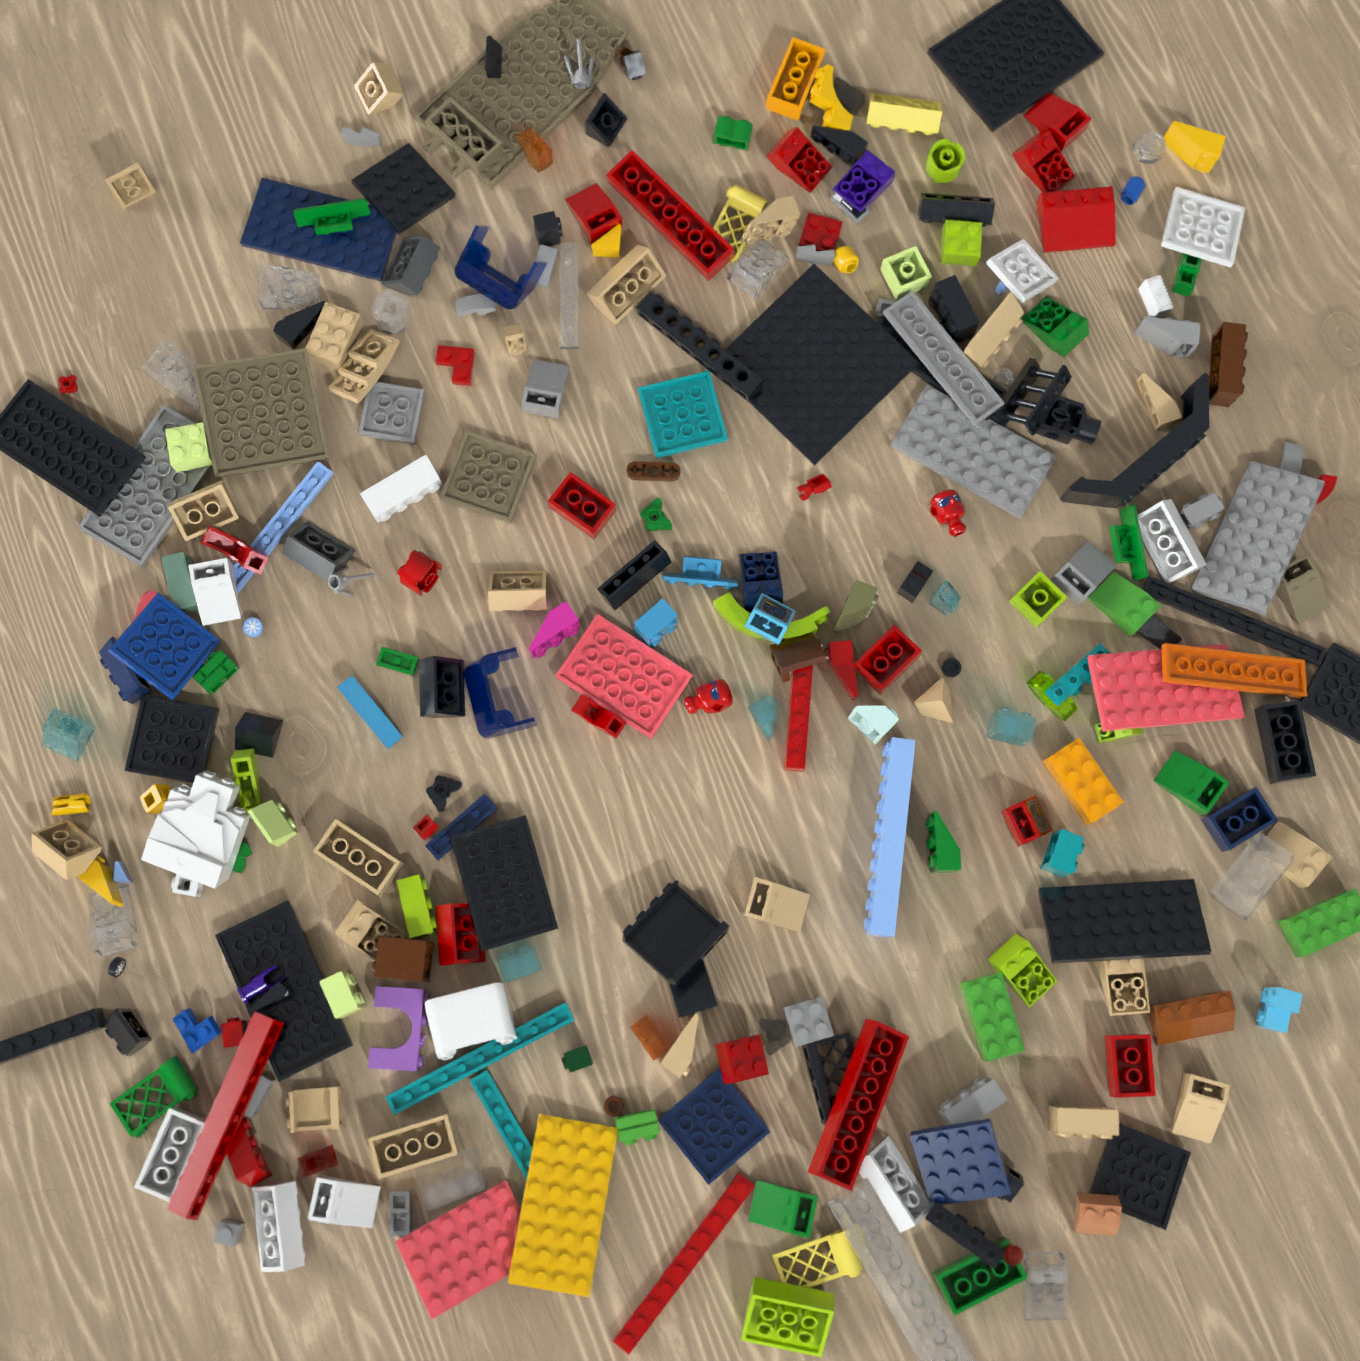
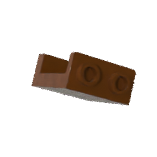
(797, 654)

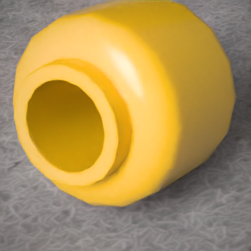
(846, 259)

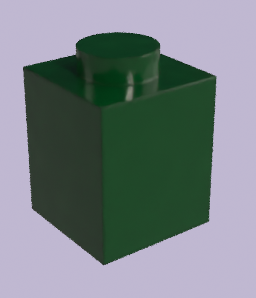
(577, 1059)

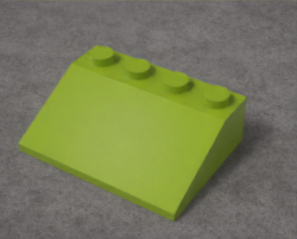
(788, 1316)

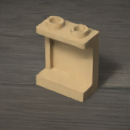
(315, 1109)

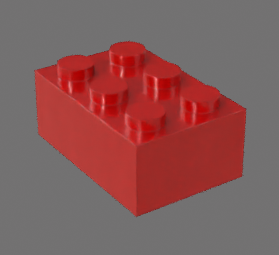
(582, 505)
(1130, 1065)

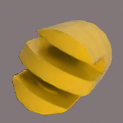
(70, 804)

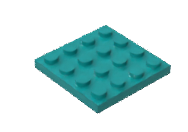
(682, 414)

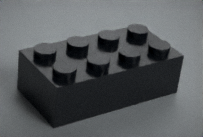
(1285, 742)

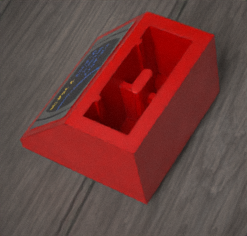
(1026, 821)

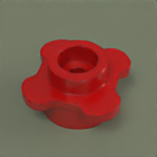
(71, 388)

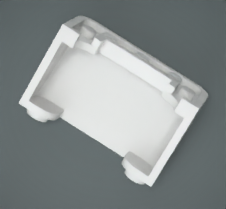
(470, 1019)

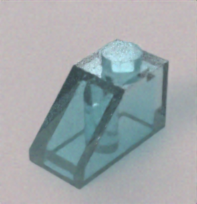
(946, 599)
(765, 714)

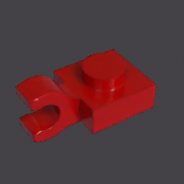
(814, 485)

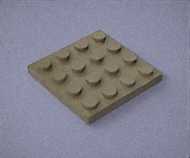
(488, 477)

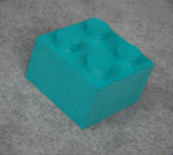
(1062, 853)

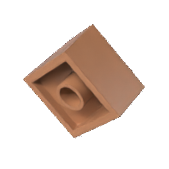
(1097, 1214)

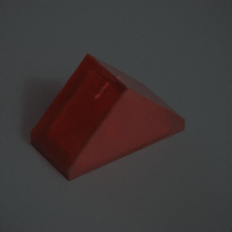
(317, 1161)

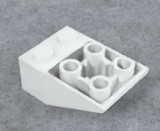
(215, 591)
(344, 1202)

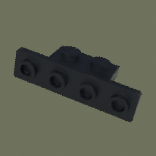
(970, 1238)

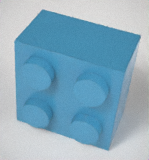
(656, 623)

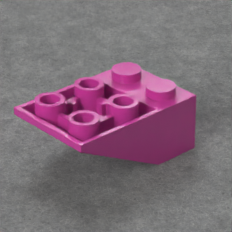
(558, 625)

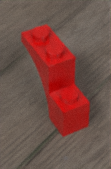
(236, 549)

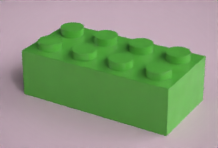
(1323, 923)
(992, 1017)

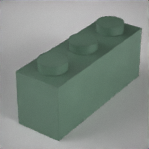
(179, 581)

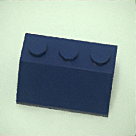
(129, 682)

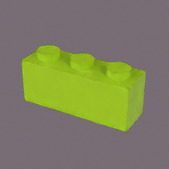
(416, 906)

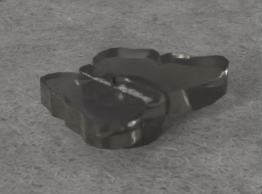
(774, 1042)

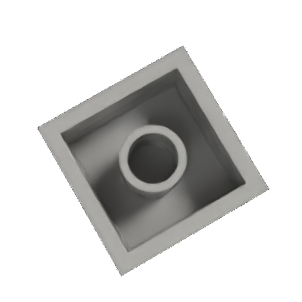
(808, 1021)

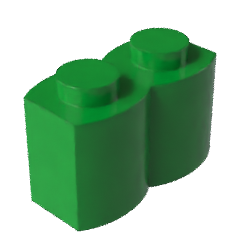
(733, 133)

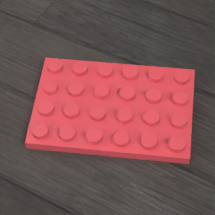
(624, 676)
(462, 1249)

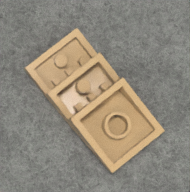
(365, 366)

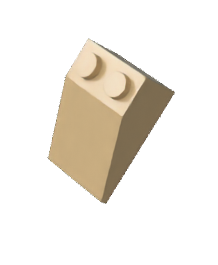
(130, 185)
(1308, 856)
(681, 1051)

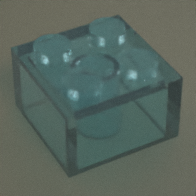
(1011, 727)

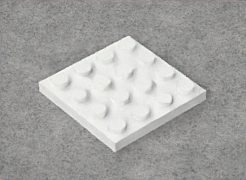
(1203, 227)

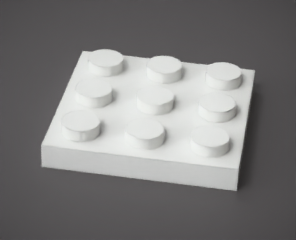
(1022, 270)

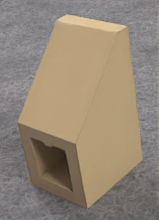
(514, 339)

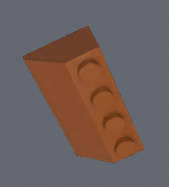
(1192, 1017)

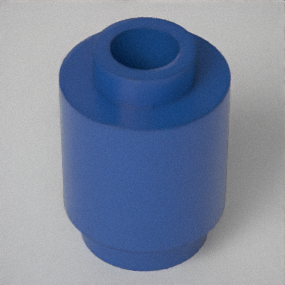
(1133, 190)

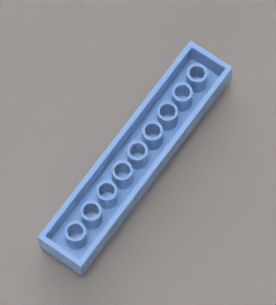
(890, 838)

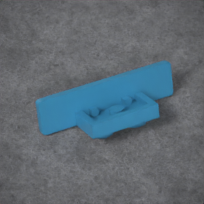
(701, 571)

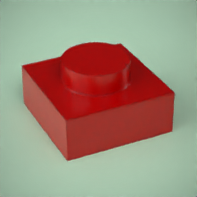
(425, 827)

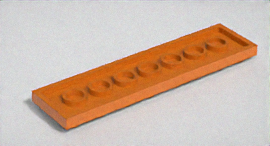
(1233, 670)

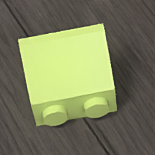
(273, 822)

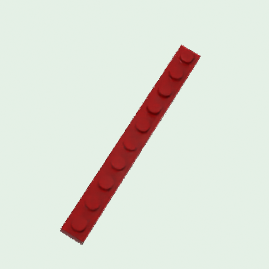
(683, 1264)

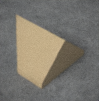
(936, 702)

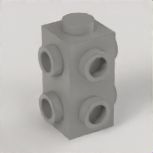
(1205, 508)

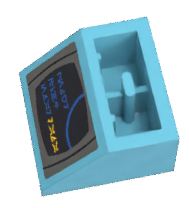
(769, 619)

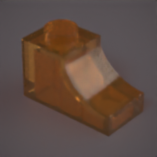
(536, 149)
(649, 1038)

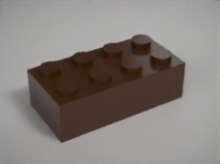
(1227, 364)

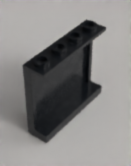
(674, 934)

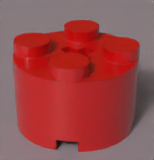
(419, 572)

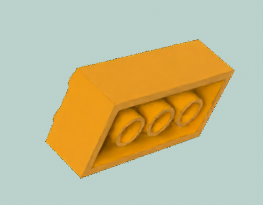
(795, 79)
(1083, 781)

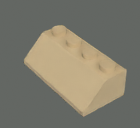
(626, 284)
(994, 332)

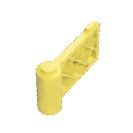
(745, 202)
(843, 1253)

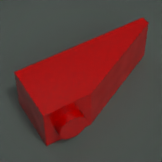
(842, 663)

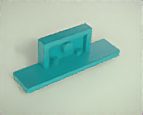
(1076, 677)

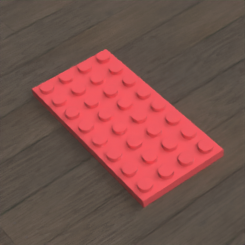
(1134, 696)

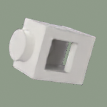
(178, 884)

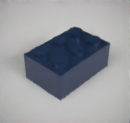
(1239, 819)

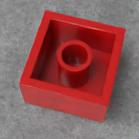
(741, 1059)

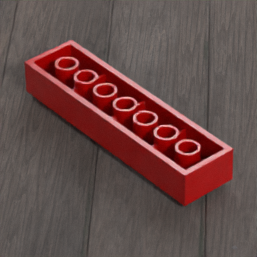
(670, 215)
(858, 1104)

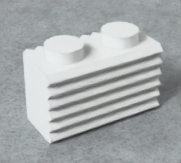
(1155, 297)

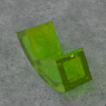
(1039, 684)

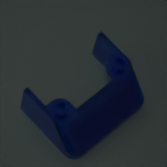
(474, 271)
(488, 720)

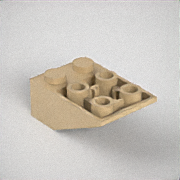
(774, 221)
(776, 905)
(364, 927)
(1124, 986)
(1199, 1107)

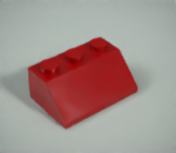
(887, 659)
(457, 935)

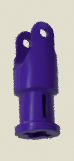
(257, 986)

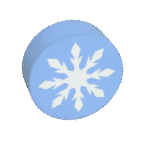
(253, 627)

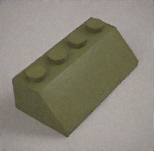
(857, 606)

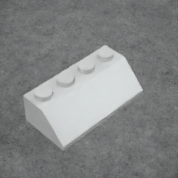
(401, 489)
(1169, 541)
(895, 1184)
(278, 1226)

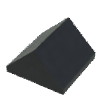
(605, 121)
(257, 733)

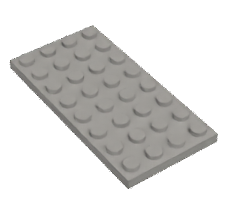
(978, 457)
(140, 511)
(1258, 537)

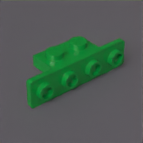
(333, 216)
(1128, 543)

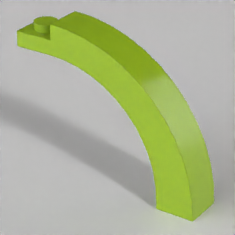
(737, 617)

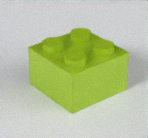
(961, 243)
(1038, 599)

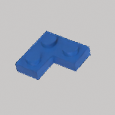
(195, 1033)

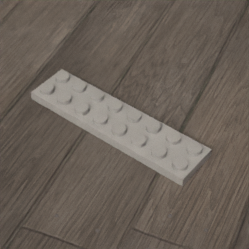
(943, 358)

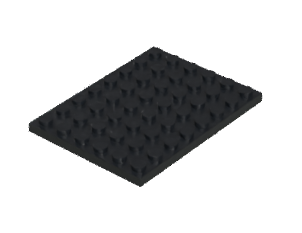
(1014, 56)

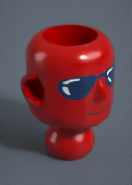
(948, 511)
(710, 697)

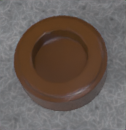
(613, 1106)

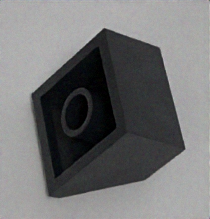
(126, 1031)

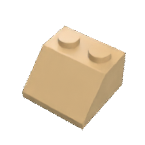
(378, 88)

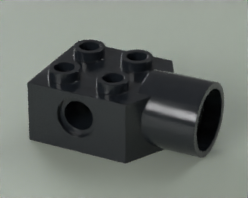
(1068, 422)

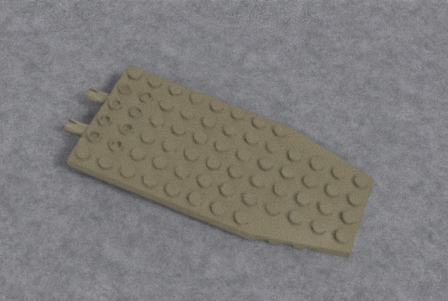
(483, 115)

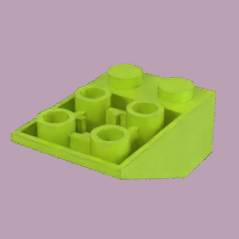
(1023, 969)

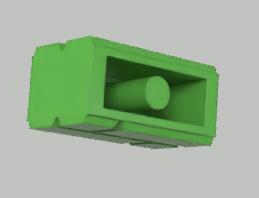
(637, 1126)

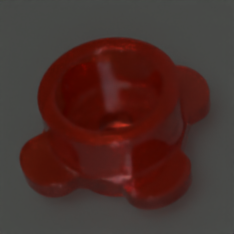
(1013, 1254)

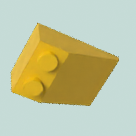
(1194, 145)

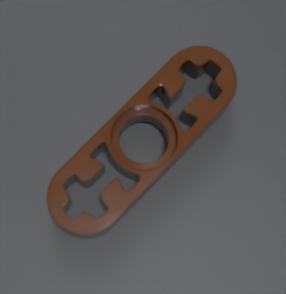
(647, 477)

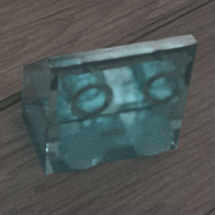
(66, 734)

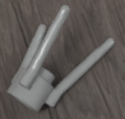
(581, 78)
(338, 581)

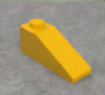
(100, 879)

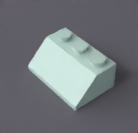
(873, 721)

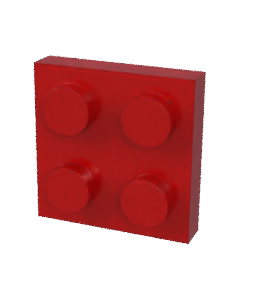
(821, 232)

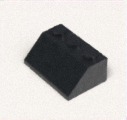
(441, 687)

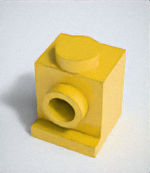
(155, 798)

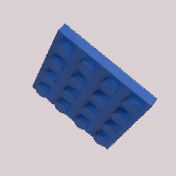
(164, 646)

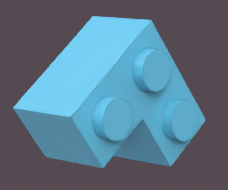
(1277, 1008)

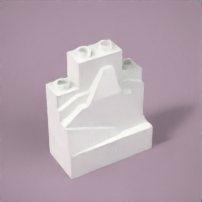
(199, 831)

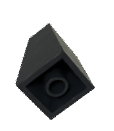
(694, 992)

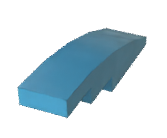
(369, 711)

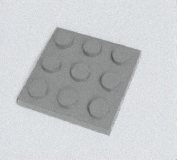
(392, 413)

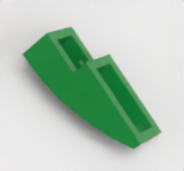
(1186, 274)

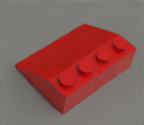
(1077, 219)

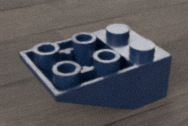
(760, 575)

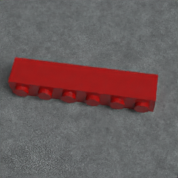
(798, 719)

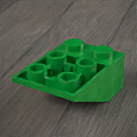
(1057, 326)
(1191, 782)
(944, 851)
(783, 1208)

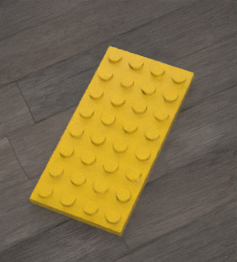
(563, 1206)

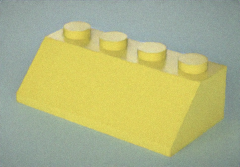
(904, 113)

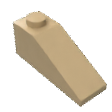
(1159, 404)

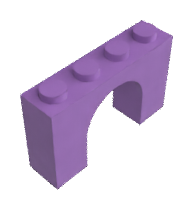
(409, 1055)

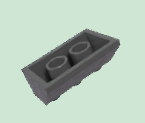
(411, 265)
(317, 550)

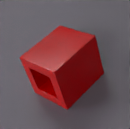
(233, 1032)

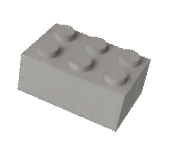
(973, 1102)

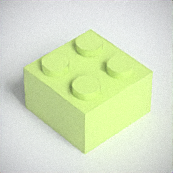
(906, 272)
(188, 447)
(342, 994)

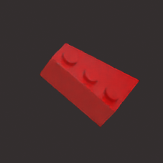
(246, 1156)

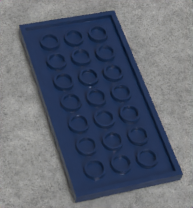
(274, 230)

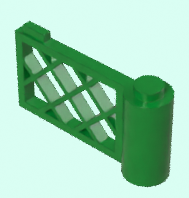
(176, 1080)

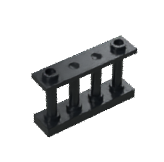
(1024, 384)

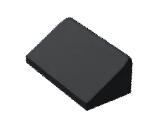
(493, 58)
(1158, 633)

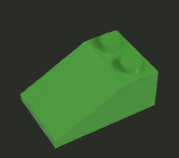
(1124, 603)

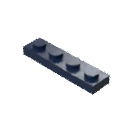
(467, 821)

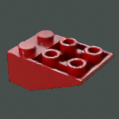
(1060, 117)
(799, 159)
(1044, 162)
(594, 212)

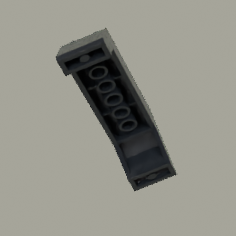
(1154, 461)

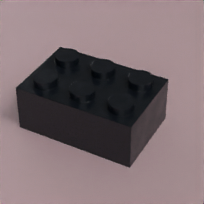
(953, 309)

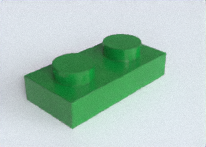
(397, 661)

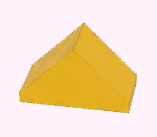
(609, 244)

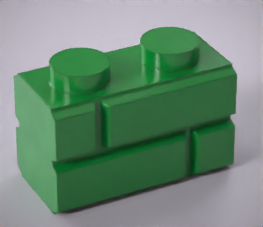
(215, 671)

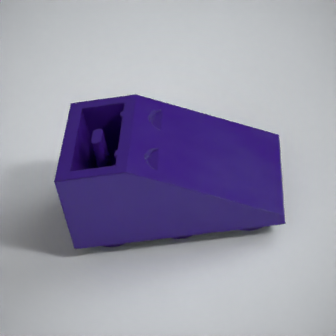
(865, 181)

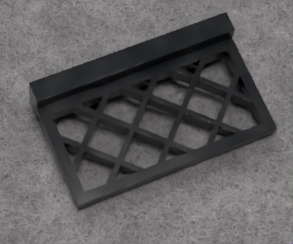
(817, 1074)

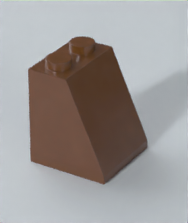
(403, 959)

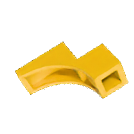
(824, 97)

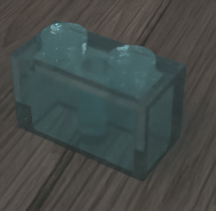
(519, 964)

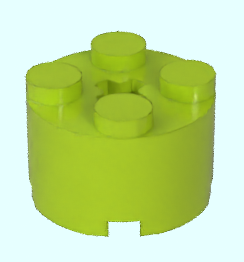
(945, 161)

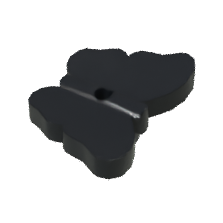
(439, 798)

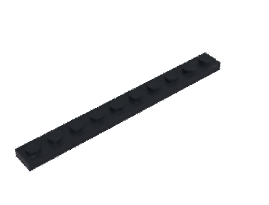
(1234, 621)

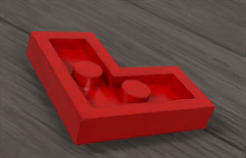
(460, 359)

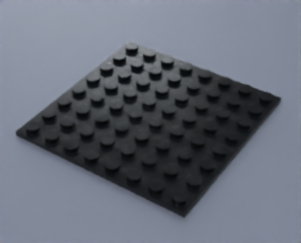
(819, 363)

